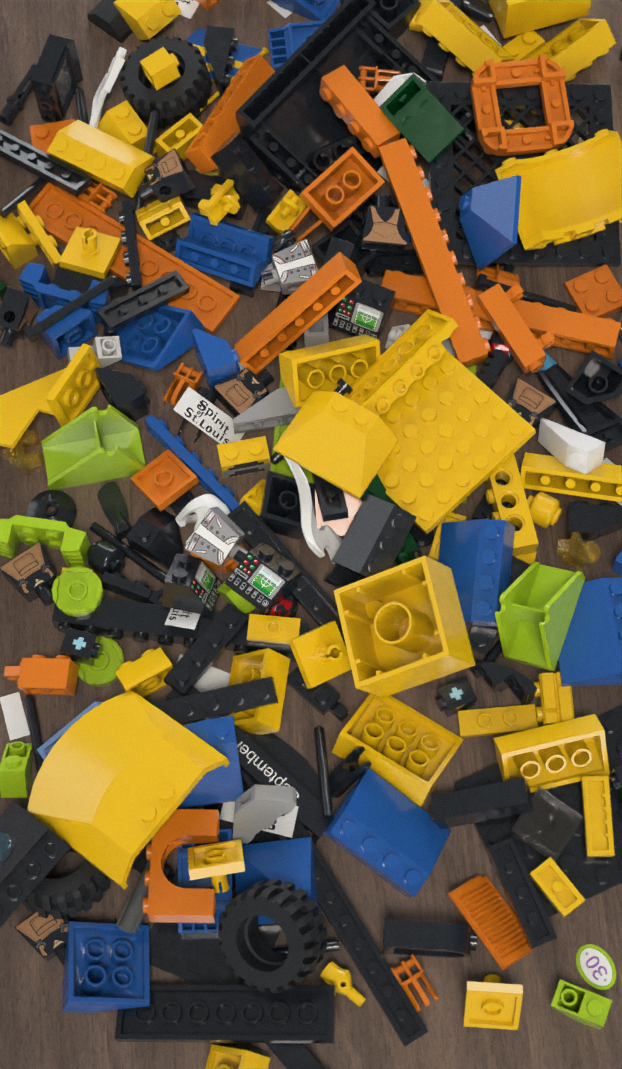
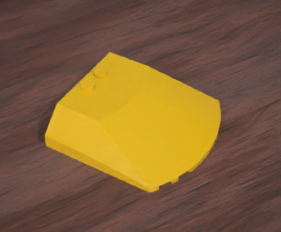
(118, 780)

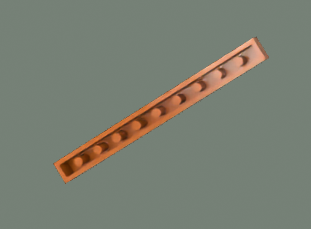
(432, 251)
(571, 329)

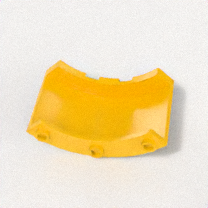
(568, 190)

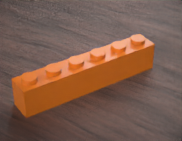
(222, 120)
(298, 313)

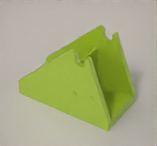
(93, 449)
(538, 614)

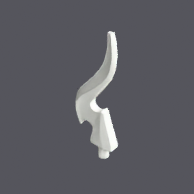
(106, 86)
(315, 538)

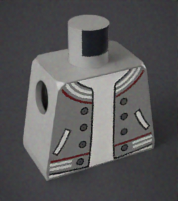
(291, 267)
(217, 539)

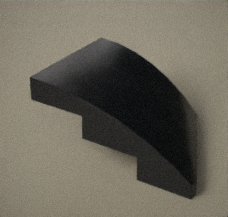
(502, 677)

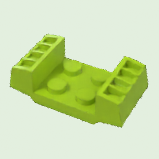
(55, 534)

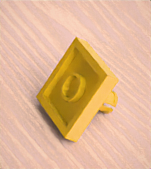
(90, 252)
(320, 654)
(216, 862)
(492, 1004)

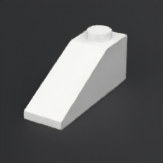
(571, 447)

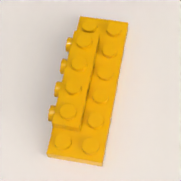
(402, 363)

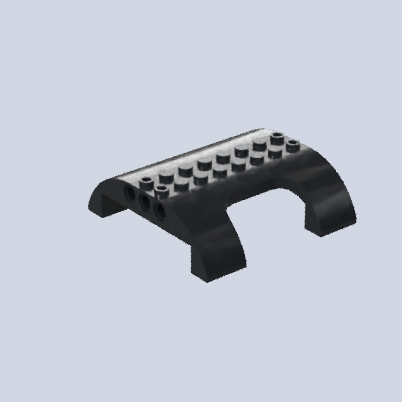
(291, 118)

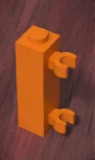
(512, 329)

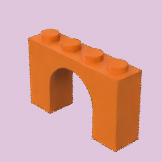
(165, 900)

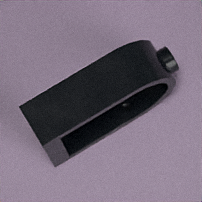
(428, 939)

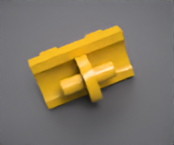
(223, 200)
(286, 212)

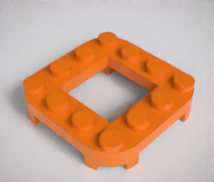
(521, 73)

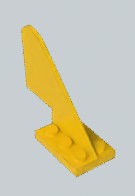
(58, 394)

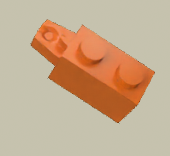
(45, 675)

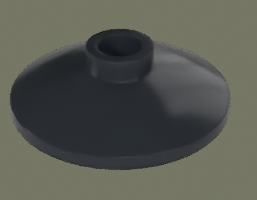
(64, 507)

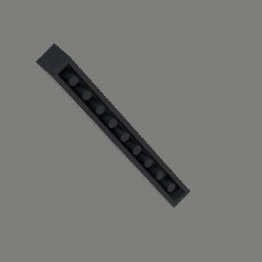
(147, 622)

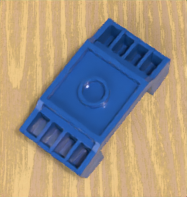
(288, 39)
(46, 295)
(184, 881)

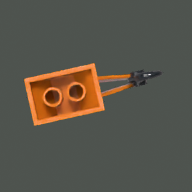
(334, 196)

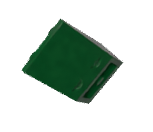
(422, 118)

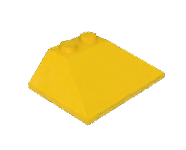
(338, 441)

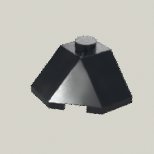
(596, 380)
(156, 537)

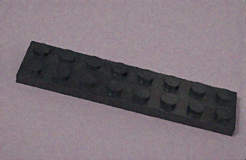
(231, 1015)

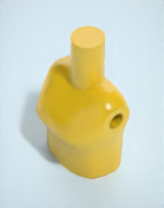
(342, 977)

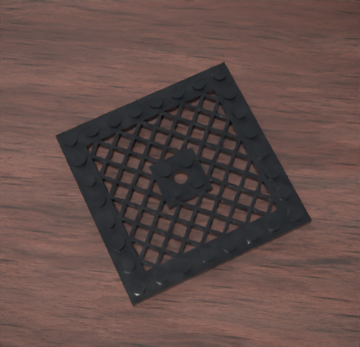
(581, 97)

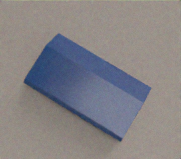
(225, 250)

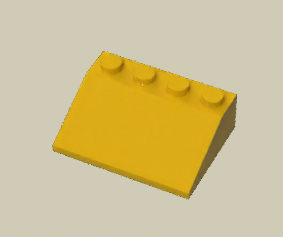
(400, 744)

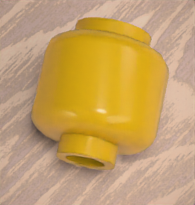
(544, 509)

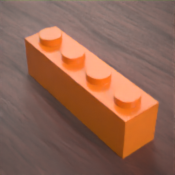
(358, 110)

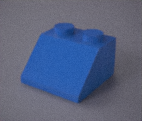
(69, 332)
(215, 357)

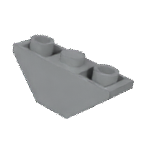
(260, 808)

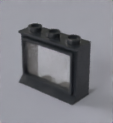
(56, 77)

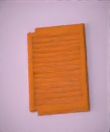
(491, 920)

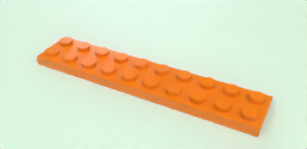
(206, 297)

